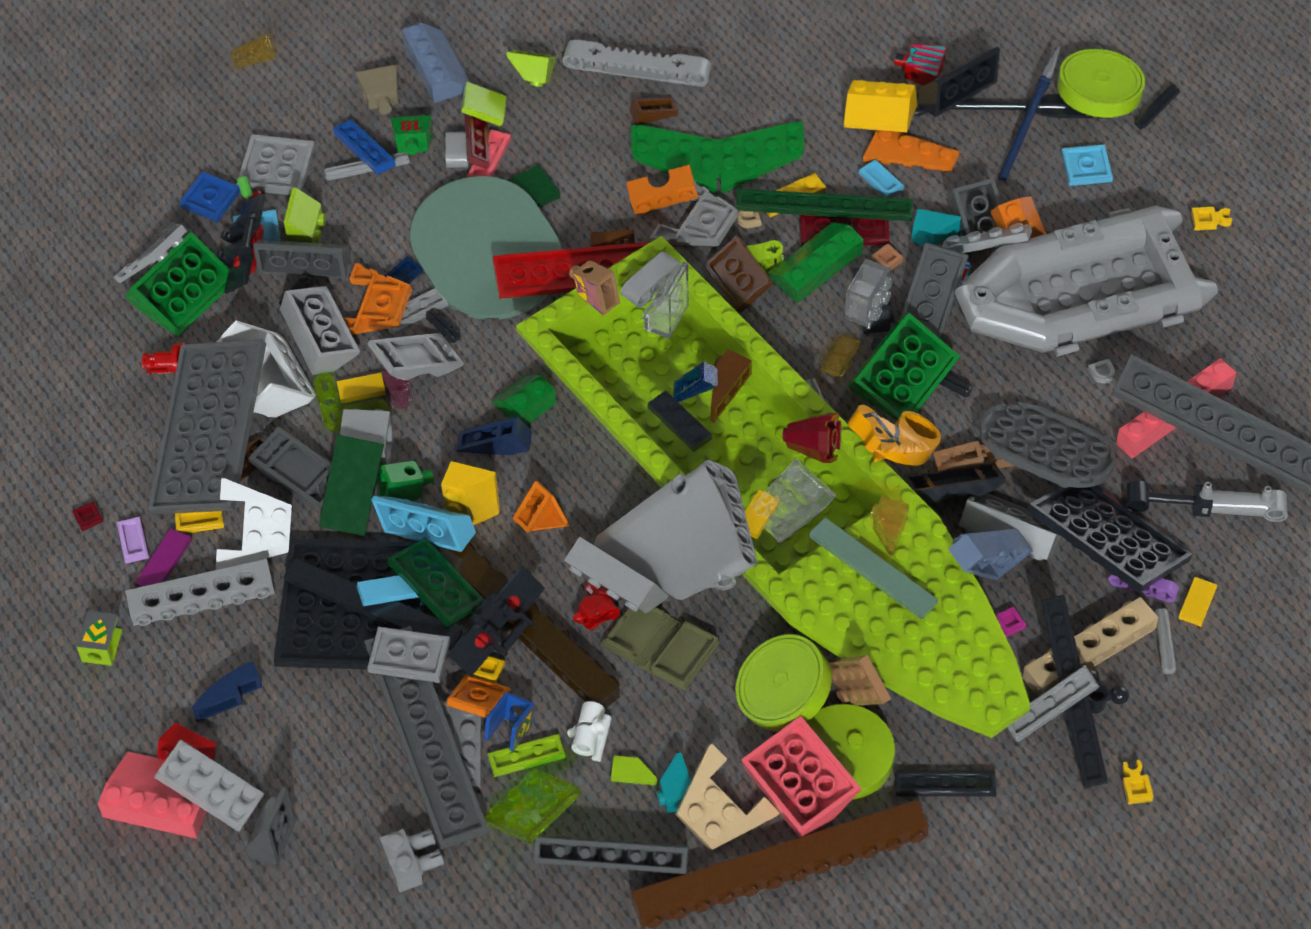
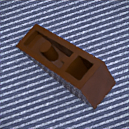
(732, 375)

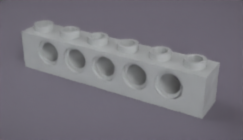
(189, 587)

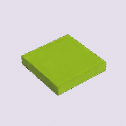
(483, 104)

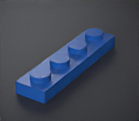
(364, 147)

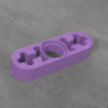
(1162, 589)

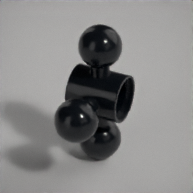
(1118, 694)

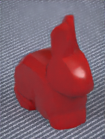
(596, 608)

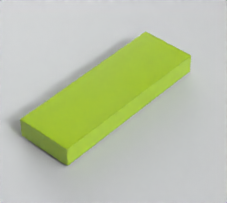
(526, 755)

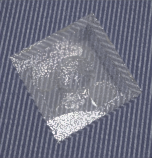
(868, 293)

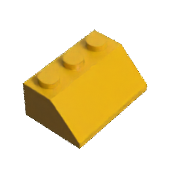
(880, 106)
(471, 492)

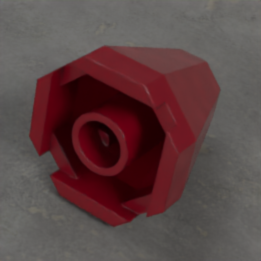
(815, 437)

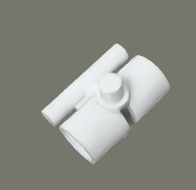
(590, 731)

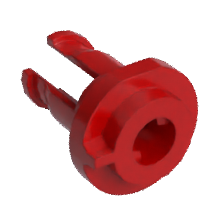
(162, 361)

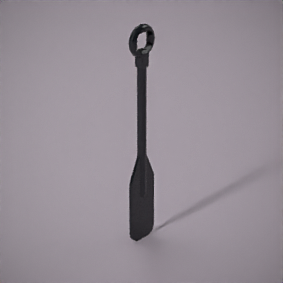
(1050, 106)

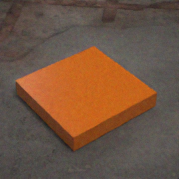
(476, 695)

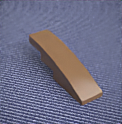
(966, 456)

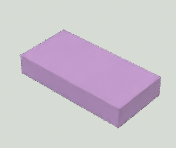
(132, 540)

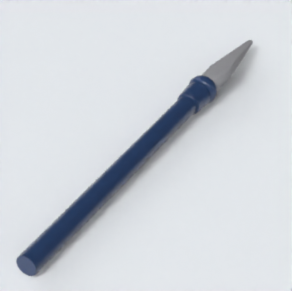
(1042, 85)

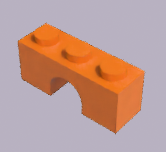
(679, 189)

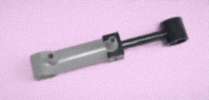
(1268, 504)

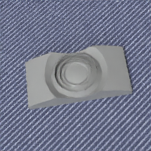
(416, 355)

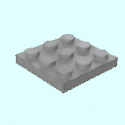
(277, 163)

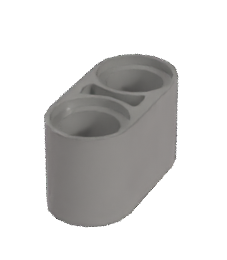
(456, 150)

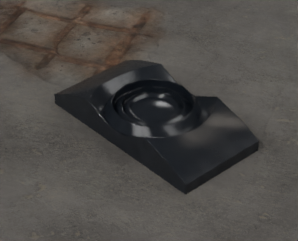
(956, 482)

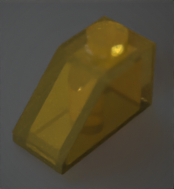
(889, 522)

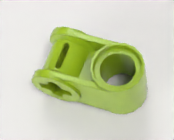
(764, 256)

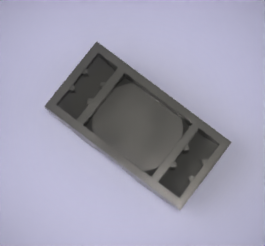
(294, 467)

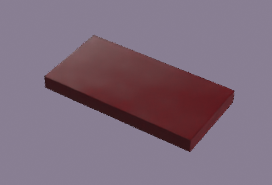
(871, 230)

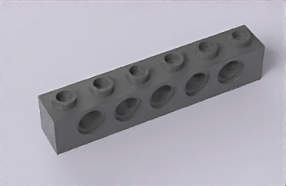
(611, 854)

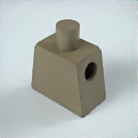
(379, 87)

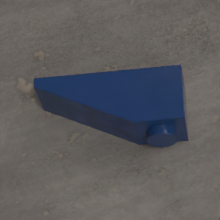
(496, 438)

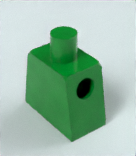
(403, 480)

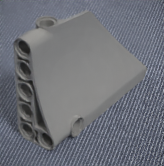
(686, 534)

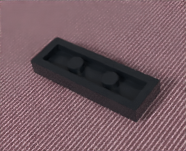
(679, 421)

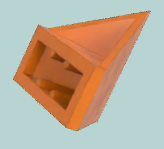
(539, 510)

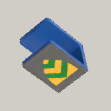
(503, 710)

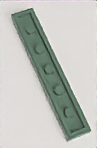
(873, 568)

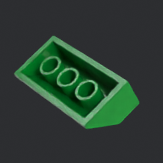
(817, 261)

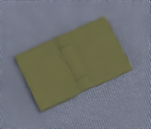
(661, 645)

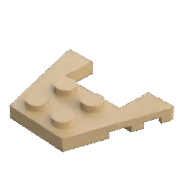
(711, 812)

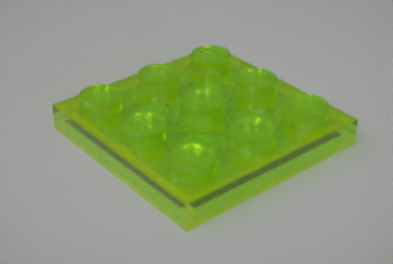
(532, 805)

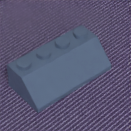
(434, 61)

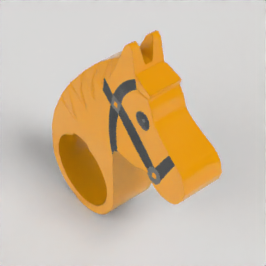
(905, 442)

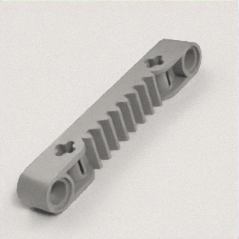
(692, 70)

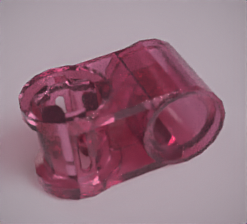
(398, 390)

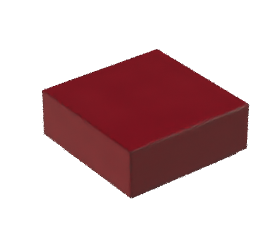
(87, 516)

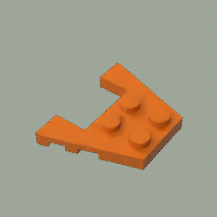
(382, 303)

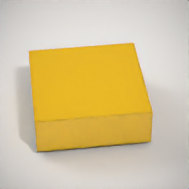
(490, 669)

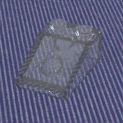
(668, 304)

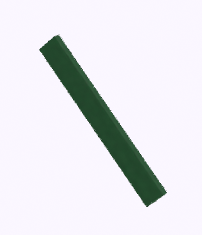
(824, 204)

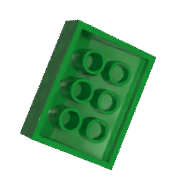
(180, 286)
(904, 368)

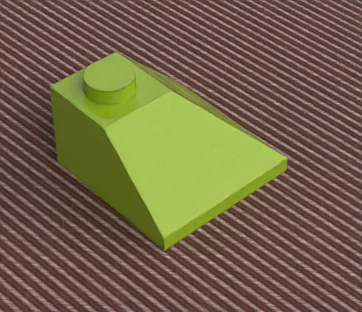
(533, 66)

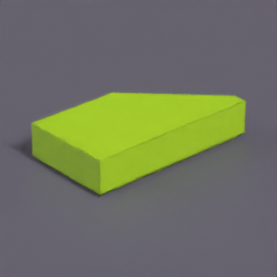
(631, 771)

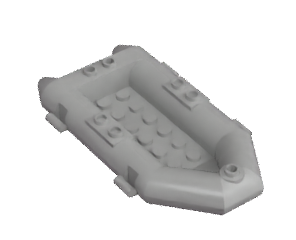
(1085, 283)

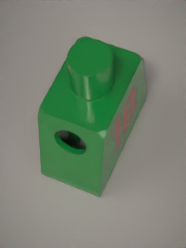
(412, 133)

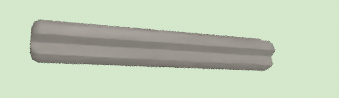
(360, 167)

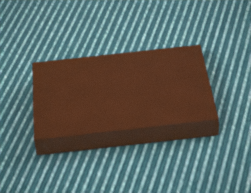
(738, 274)

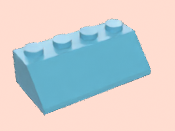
(419, 520)

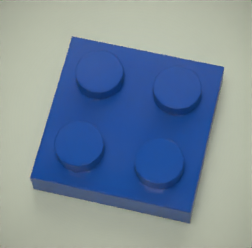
(210, 197)

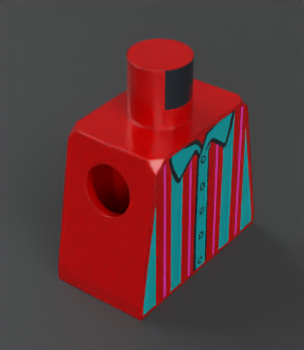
(922, 63)

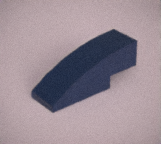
(227, 692)

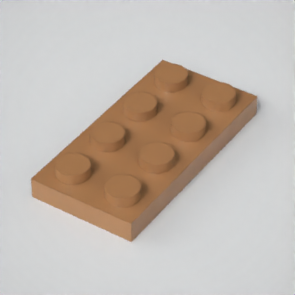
(857, 681)

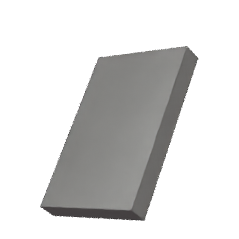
(408, 654)

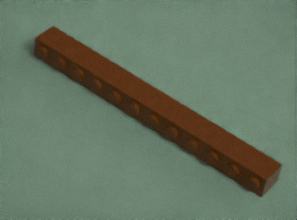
(779, 864)

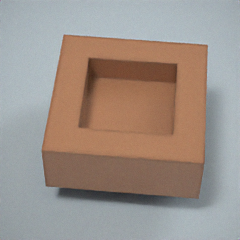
(887, 257)

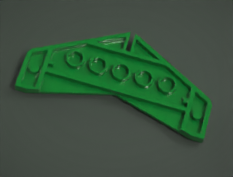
(731, 159)

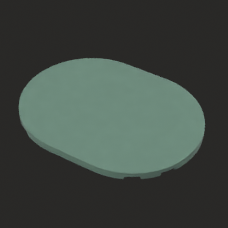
(464, 228)

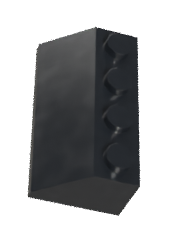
(960, 83)

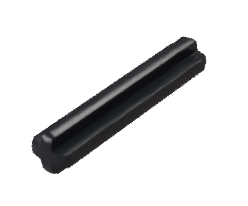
(1157, 107)

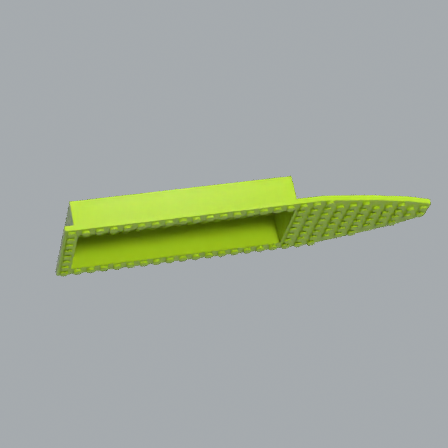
(949, 660)

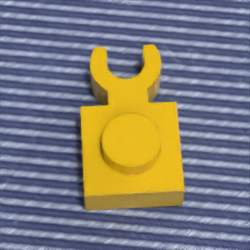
(1207, 219)
(1136, 786)

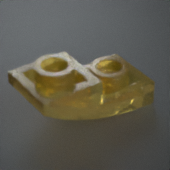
(839, 356)

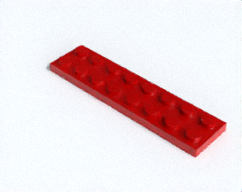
(549, 270)

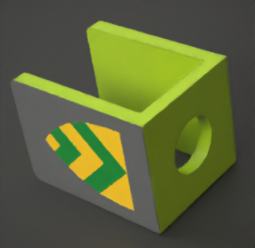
(99, 638)

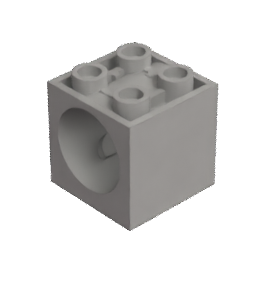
(370, 426)

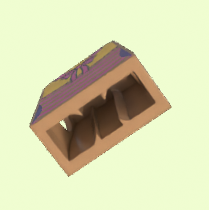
(596, 286)

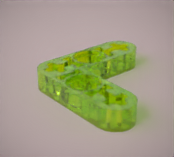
(336, 407)

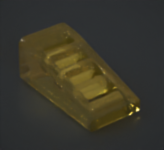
(265, 52)

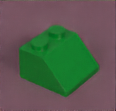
(526, 398)

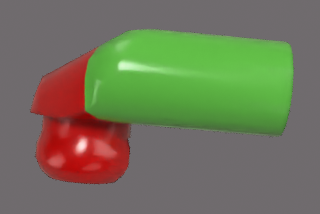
(245, 188)

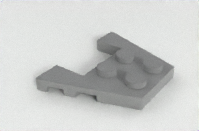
(704, 225)
(169, 238)

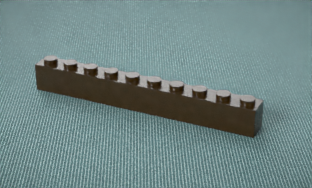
(543, 638)

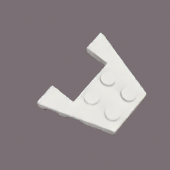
(264, 526)

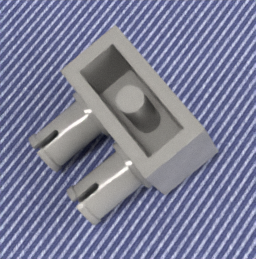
(400, 857)

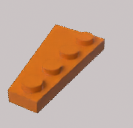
(909, 151)

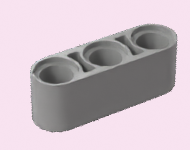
(642, 285)

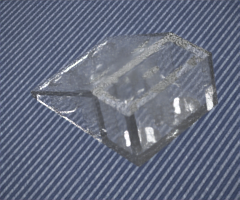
(799, 497)

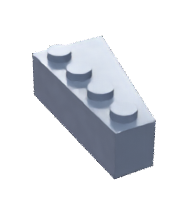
(990, 552)

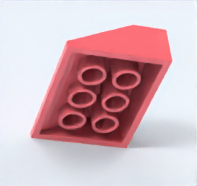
(801, 778)
(142, 800)

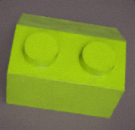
(303, 218)

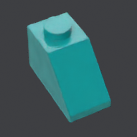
(934, 227)
(674, 784)

